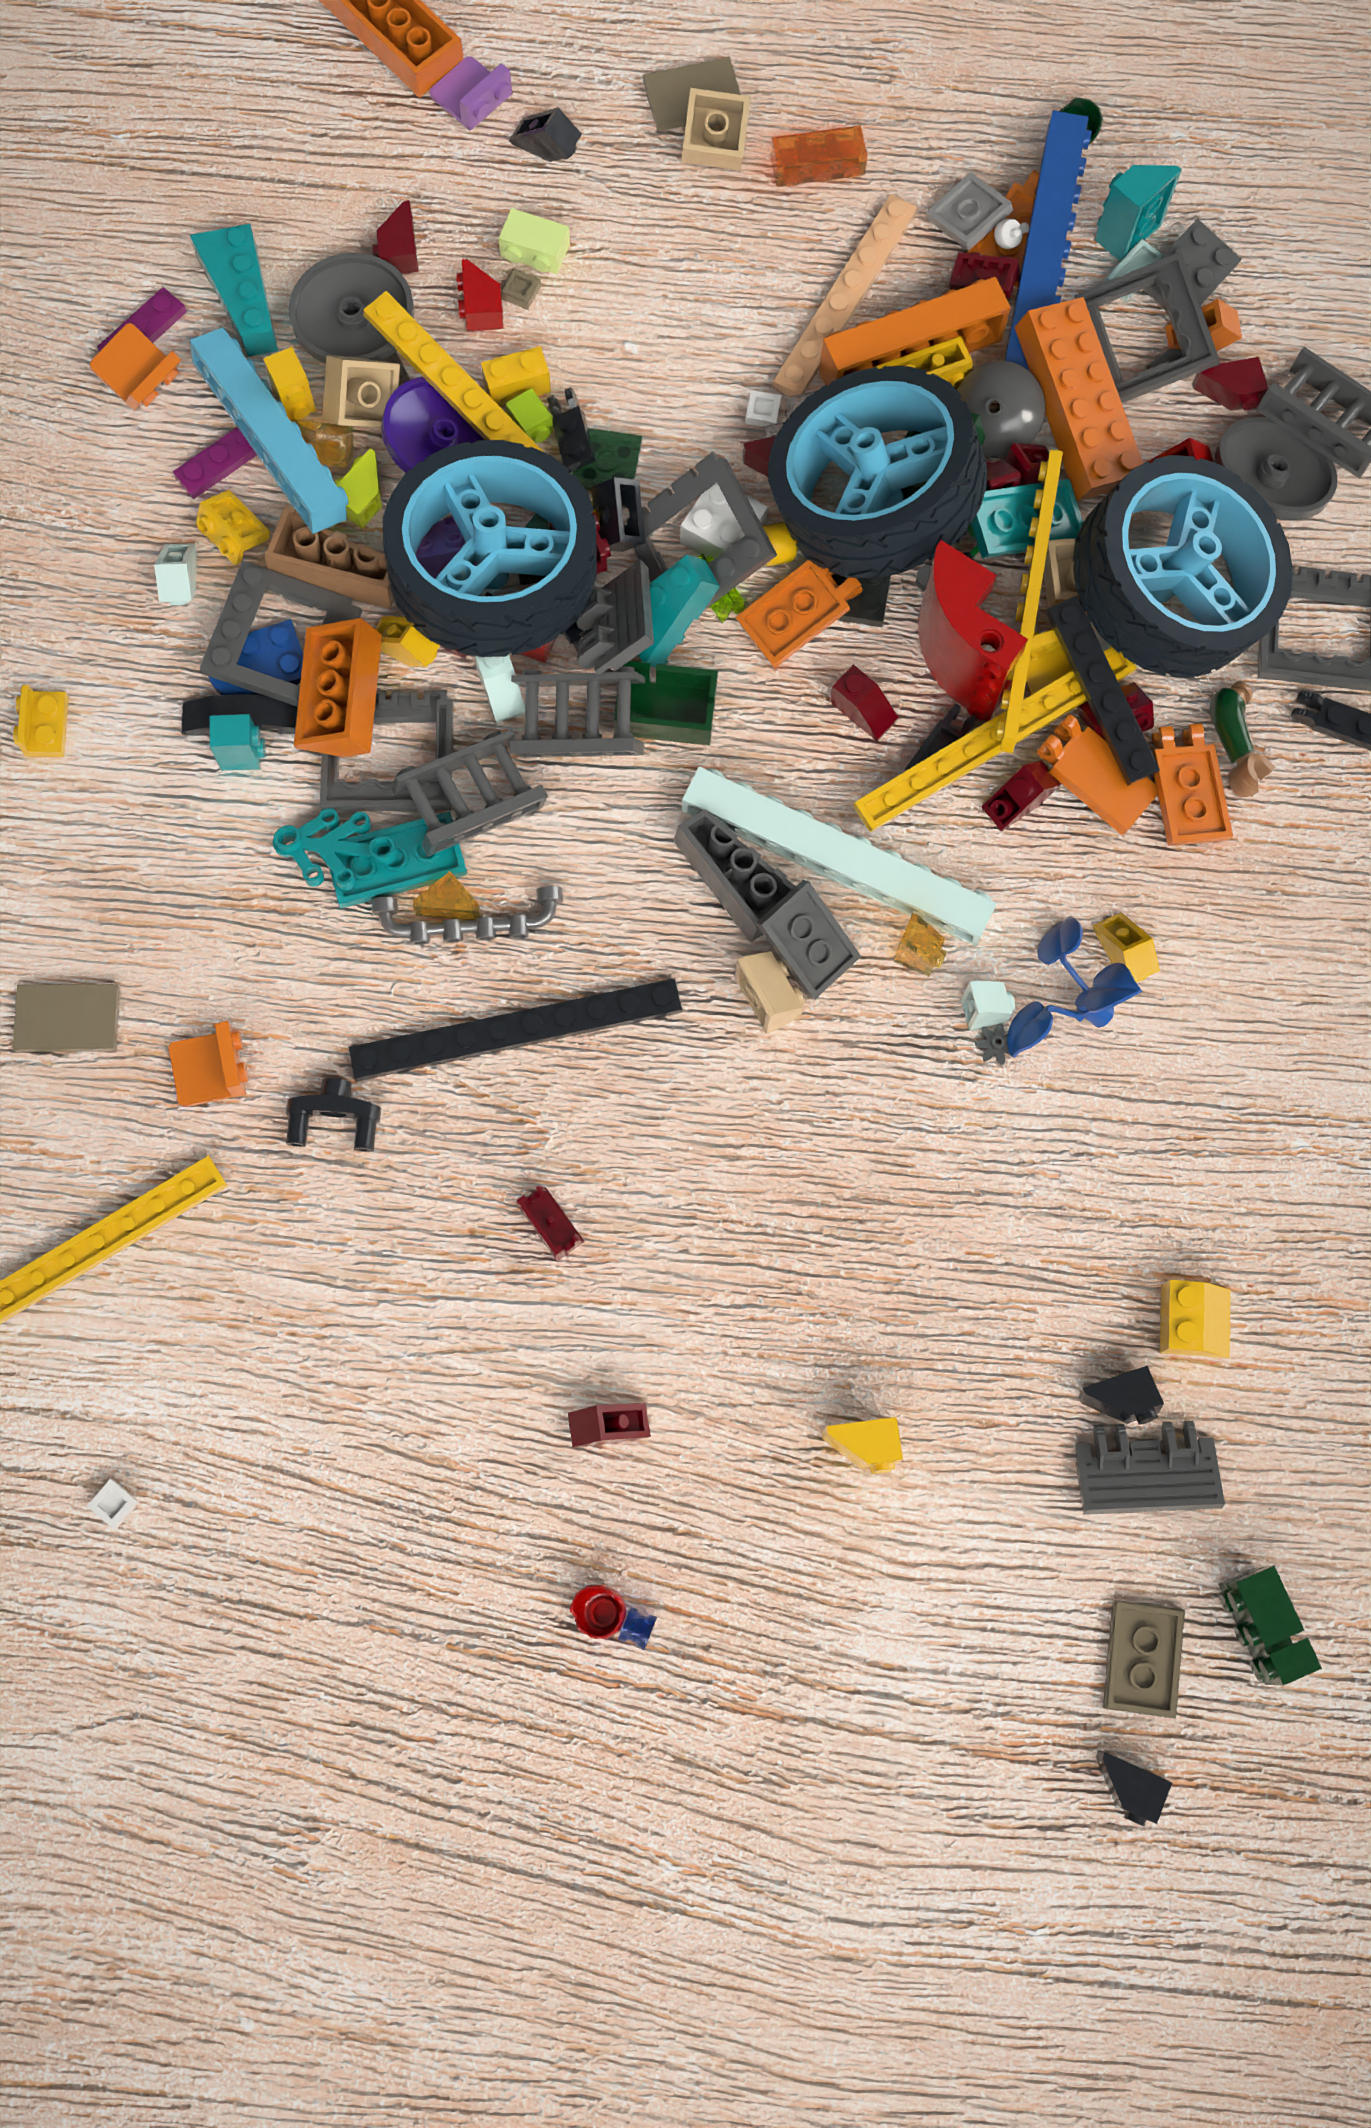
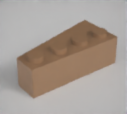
(328, 561)

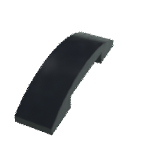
(263, 710)

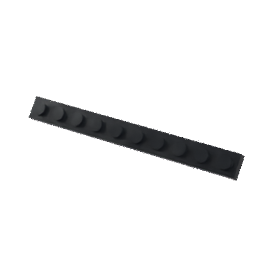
(515, 1030)

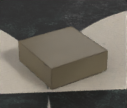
(520, 289)

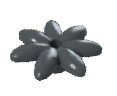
(991, 1046)

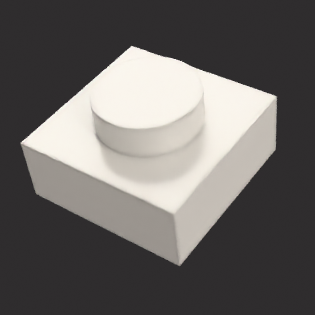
(762, 408)
(113, 1504)

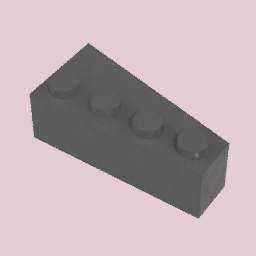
(732, 870)

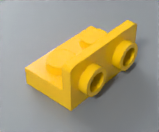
(230, 525)
(41, 722)

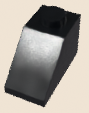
(547, 135)
(1125, 1397)
(1134, 1789)

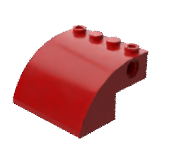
(955, 629)

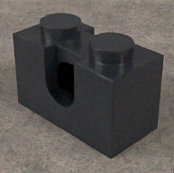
(608, 501)

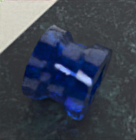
(637, 1628)

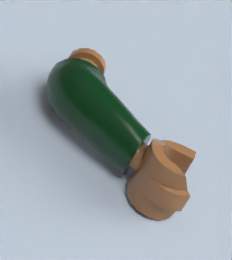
(1228, 718)

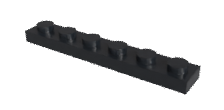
(1102, 690)

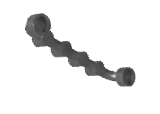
(454, 928)

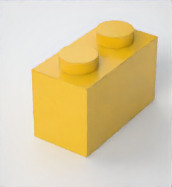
(515, 374)
(290, 383)

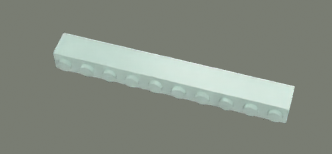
(840, 856)

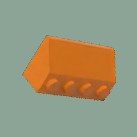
(338, 688)

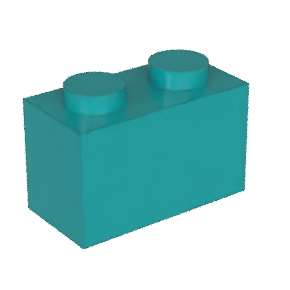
(236, 742)

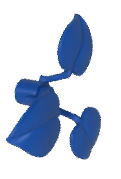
(1110, 988)

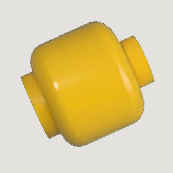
(782, 543)

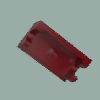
(550, 1222)

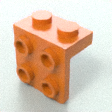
(134, 367)
(209, 1067)

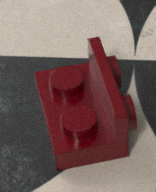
(975, 266)

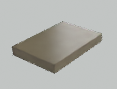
(670, 89)
(66, 1018)
(1144, 1659)

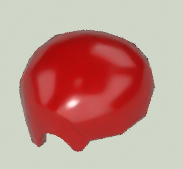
(598, 1611)

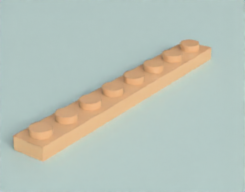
(845, 294)

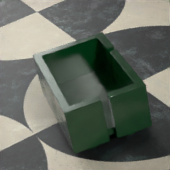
(675, 706)
(1265, 1626)

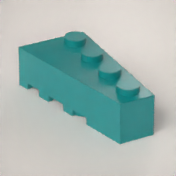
(236, 276)

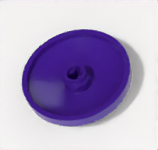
(421, 423)

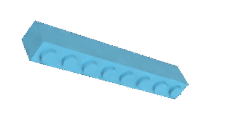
(269, 430)

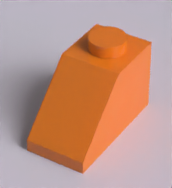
(1221, 322)

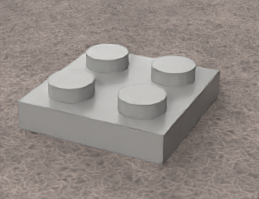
(969, 211)

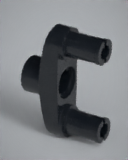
(333, 1102)

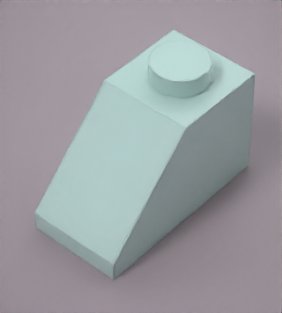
(176, 573)
(501, 693)
(987, 1004)

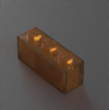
(818, 156)

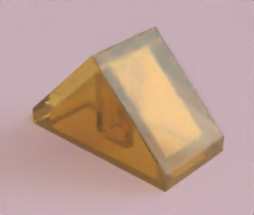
(447, 900)

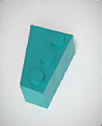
(676, 601)

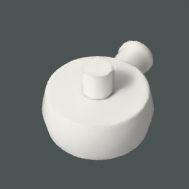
(1009, 233)

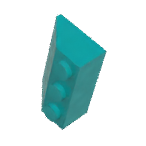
(1135, 206)

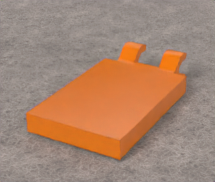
(1022, 203)
(796, 611)
(1094, 776)
(1190, 788)

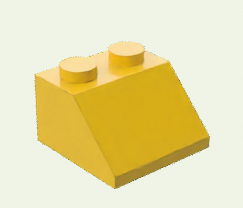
(1195, 1319)
(867, 1443)

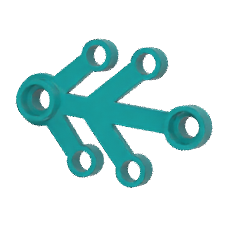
(330, 845)

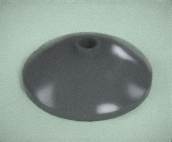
(1020, 403)

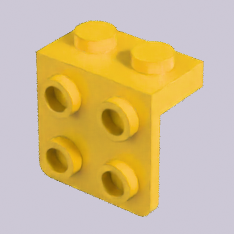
(1046, 661)

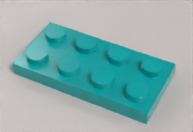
(1006, 517)
(408, 871)

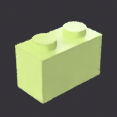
(534, 241)

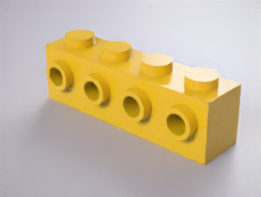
(947, 360)

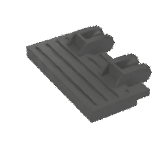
(619, 621)
(1148, 1478)

